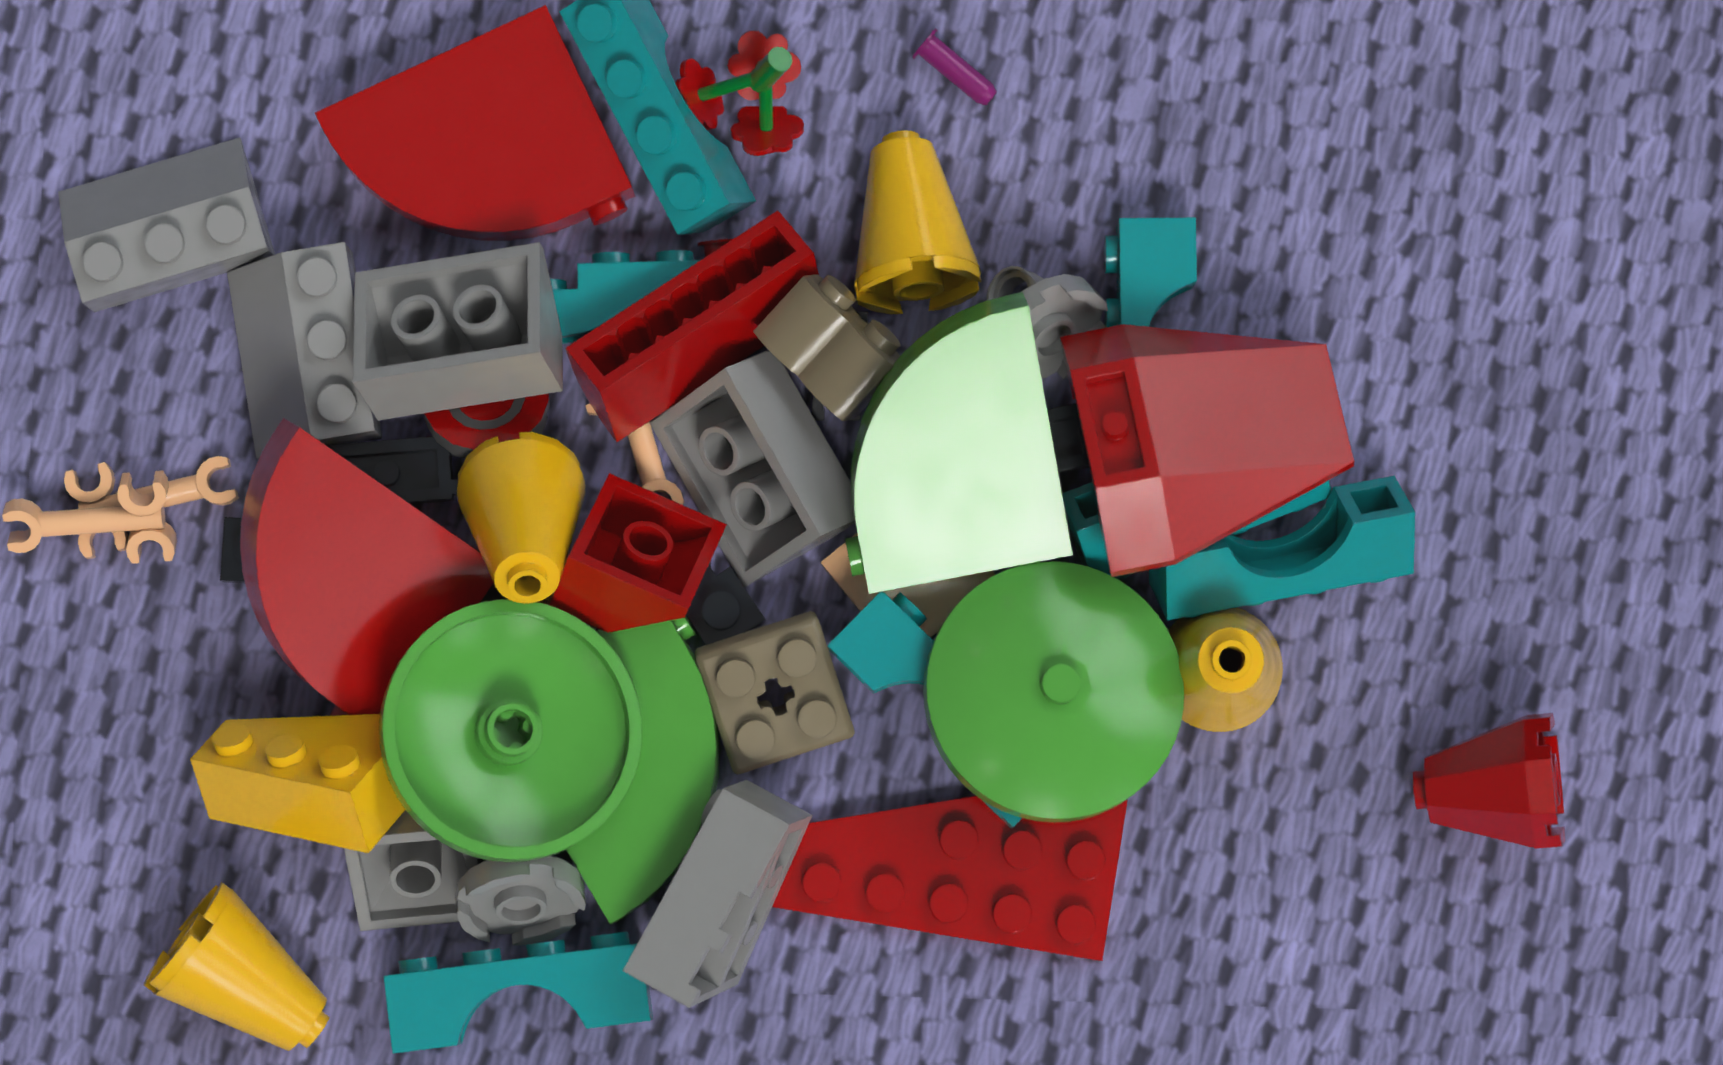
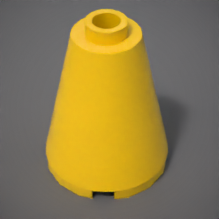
(911, 231)
(522, 511)
(1213, 696)
(238, 974)

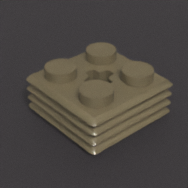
(737, 673)

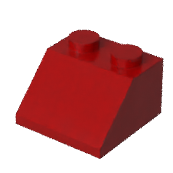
(636, 559)

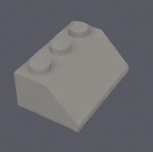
(163, 225)
(456, 332)
(298, 345)
(757, 465)

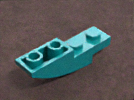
(610, 287)

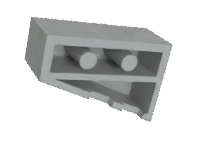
(720, 895)

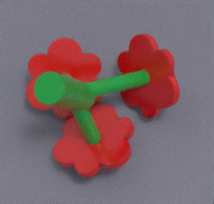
(761, 74)

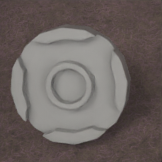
(1057, 309)
(520, 898)

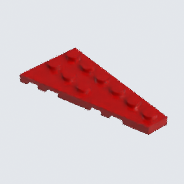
(963, 875)

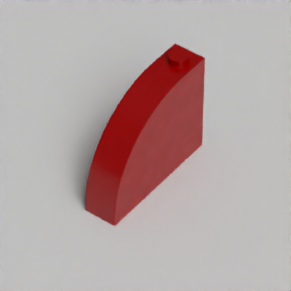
(485, 139)
(345, 569)

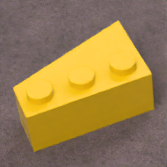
(300, 778)

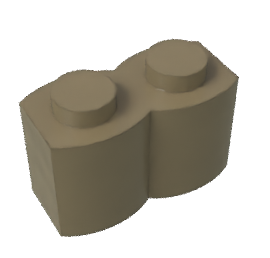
(829, 344)

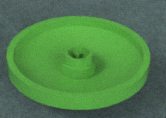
(1053, 691)
(510, 730)

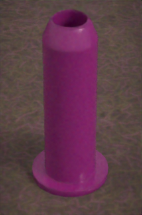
(956, 69)

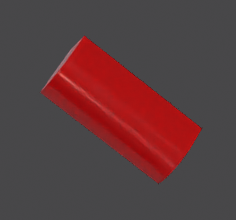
(688, 326)

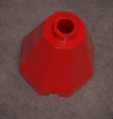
(1498, 784)

